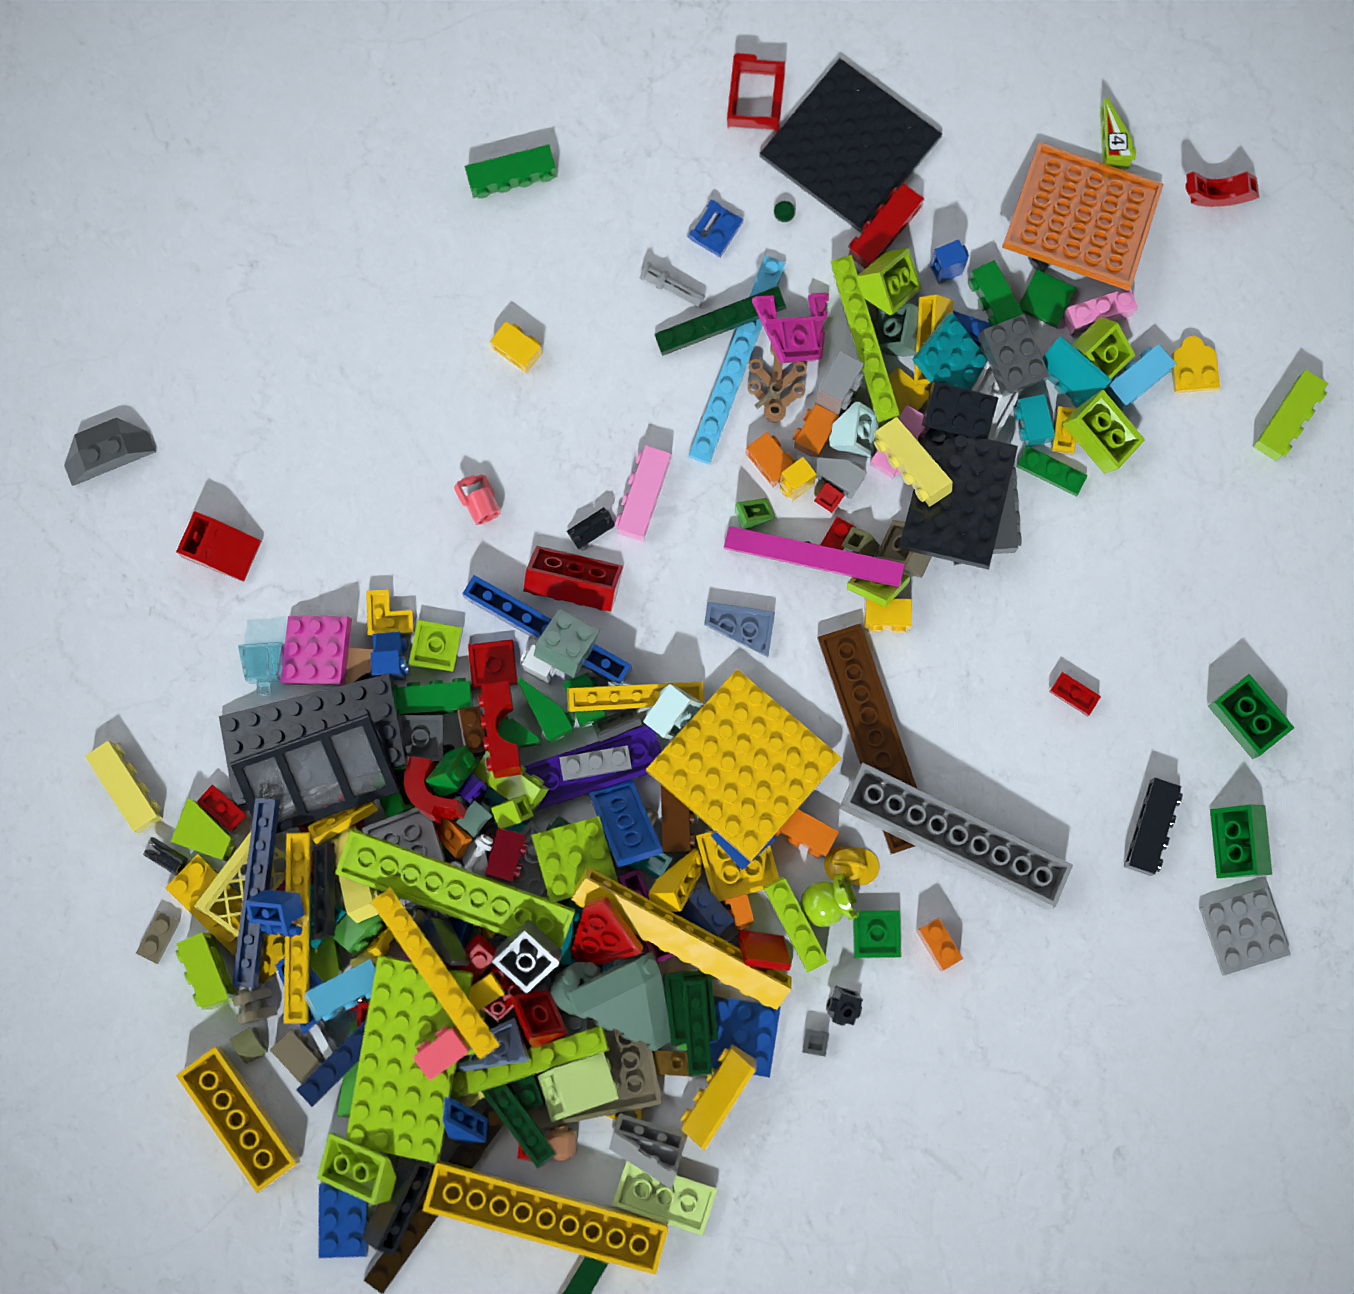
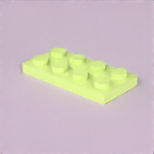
(682, 1206)

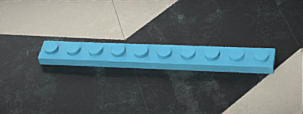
(733, 370)

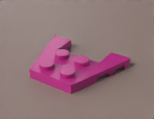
(794, 338)

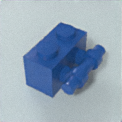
(276, 912)

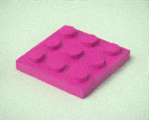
(316, 650)

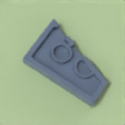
(742, 624)
(510, 1051)

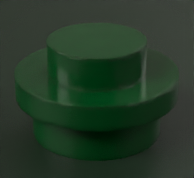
(784, 211)

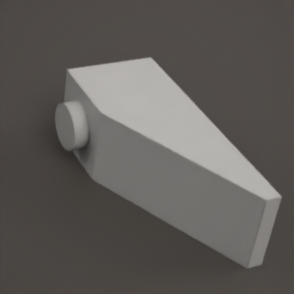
(839, 473)

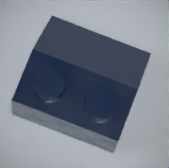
(706, 912)

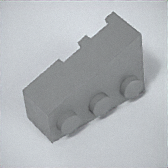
(649, 1147)

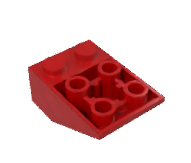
(218, 546)
(480, 955)

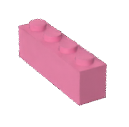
(643, 493)

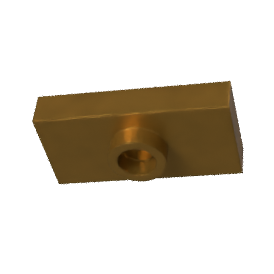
(671, 1063)

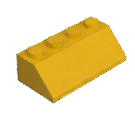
(718, 1096)

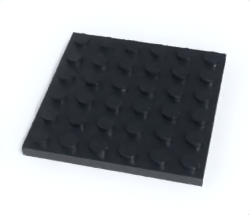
(850, 144)

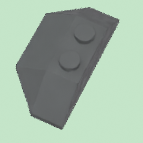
(105, 449)

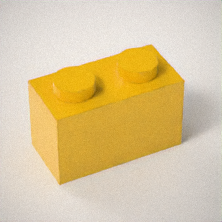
(516, 346)
(797, 479)
(894, 616)

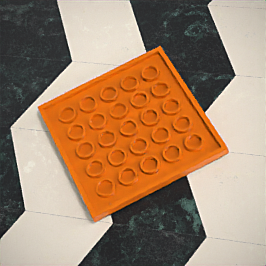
(1083, 216)

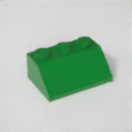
(1241, 841)

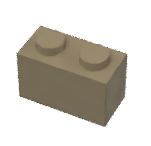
(297, 1055)

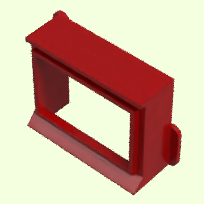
(750, 65)

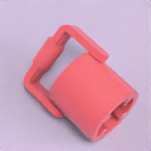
(479, 503)

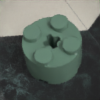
(568, 980)

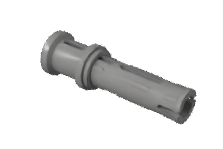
(660, 281)

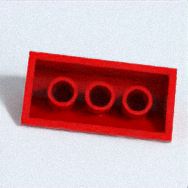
(573, 578)

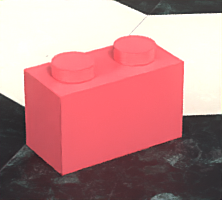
(441, 1052)

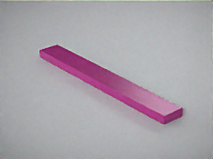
(814, 556)

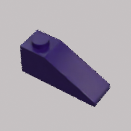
(473, 789)

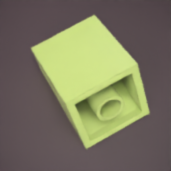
(578, 1086)

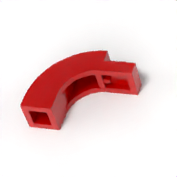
(1222, 191)
(422, 794)

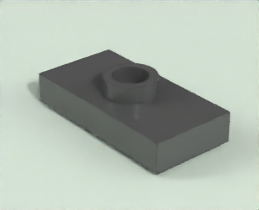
(616, 724)

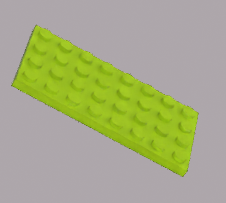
(393, 1099)

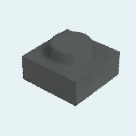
(815, 1042)

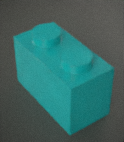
(1034, 420)

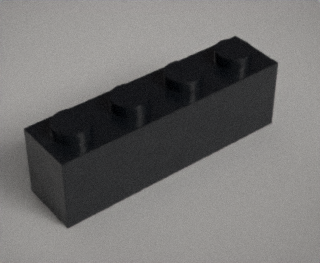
(1153, 826)
(393, 1216)

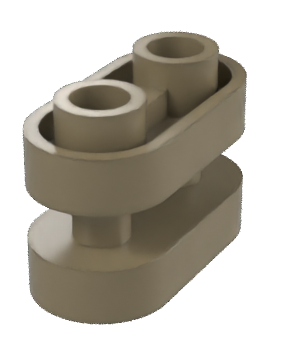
(245, 997)

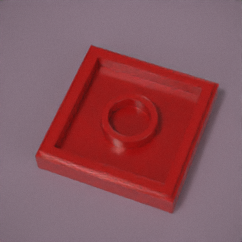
(492, 663)
(764, 950)

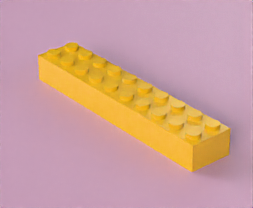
(546, 1217)

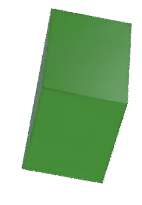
(753, 513)

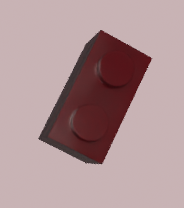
(506, 855)

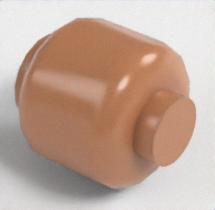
(563, 1141)

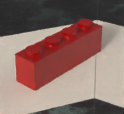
(886, 226)

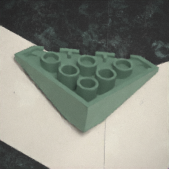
(628, 1000)

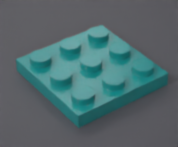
(950, 355)

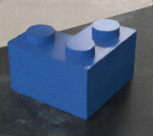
(389, 655)

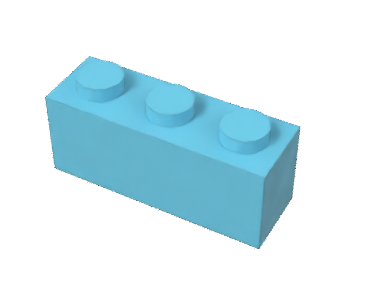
(1139, 376)
(341, 991)

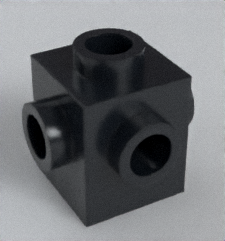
(844, 1006)

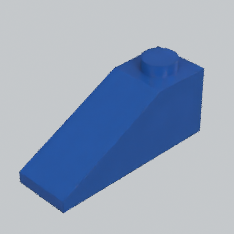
(463, 1123)

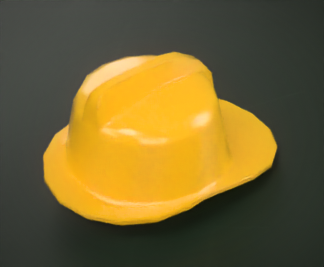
(857, 863)

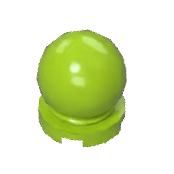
(828, 902)

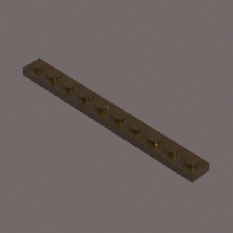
(467, 1156)

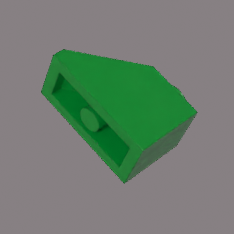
(517, 734)

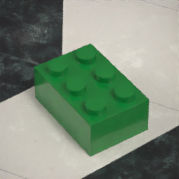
(1251, 716)

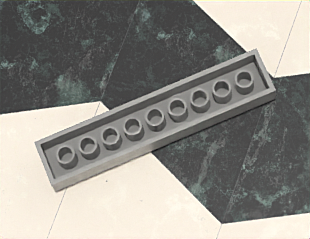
(956, 836)

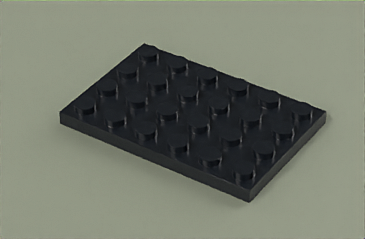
(968, 519)

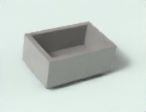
(840, 384)

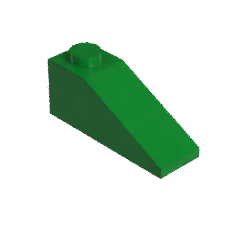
(550, 716)

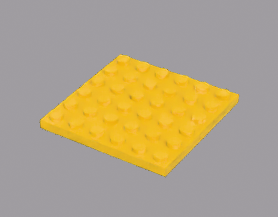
(743, 764)

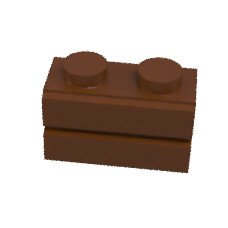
(472, 730)

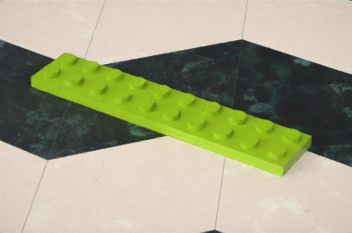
(450, 888)

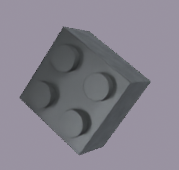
(527, 956)

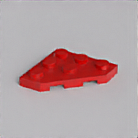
(603, 934)

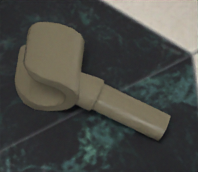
(770, 395)

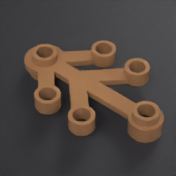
(781, 383)

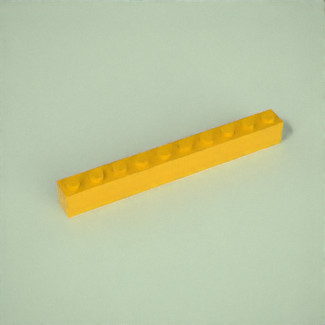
(685, 940)

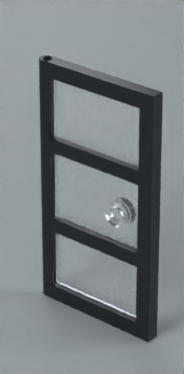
(319, 773)

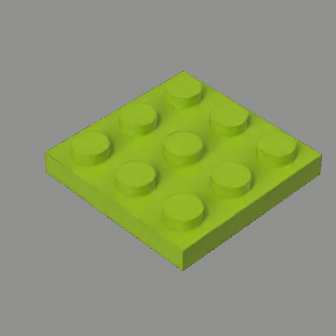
(567, 853)

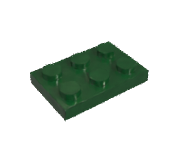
(675, 1004)

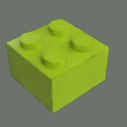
(1105, 346)

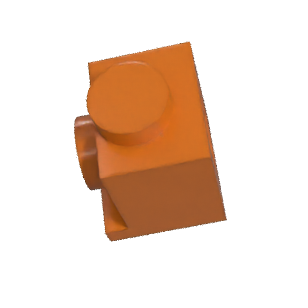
(740, 911)

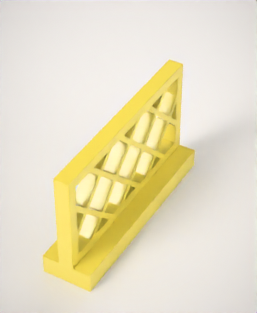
(225, 877)

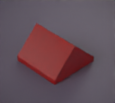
(539, 1017)

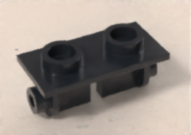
(591, 528)

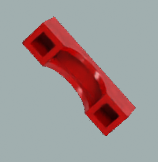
(497, 703)

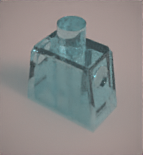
(262, 664)

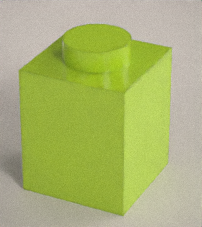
(512, 811)

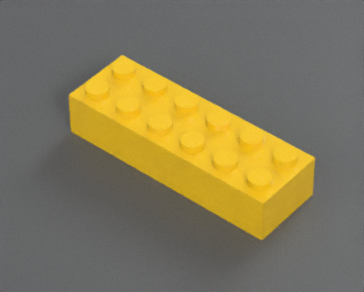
(238, 1118)

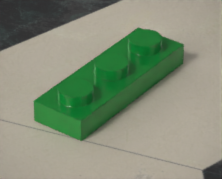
(1051, 471)

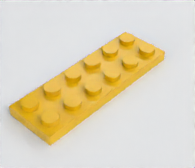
(190, 886)

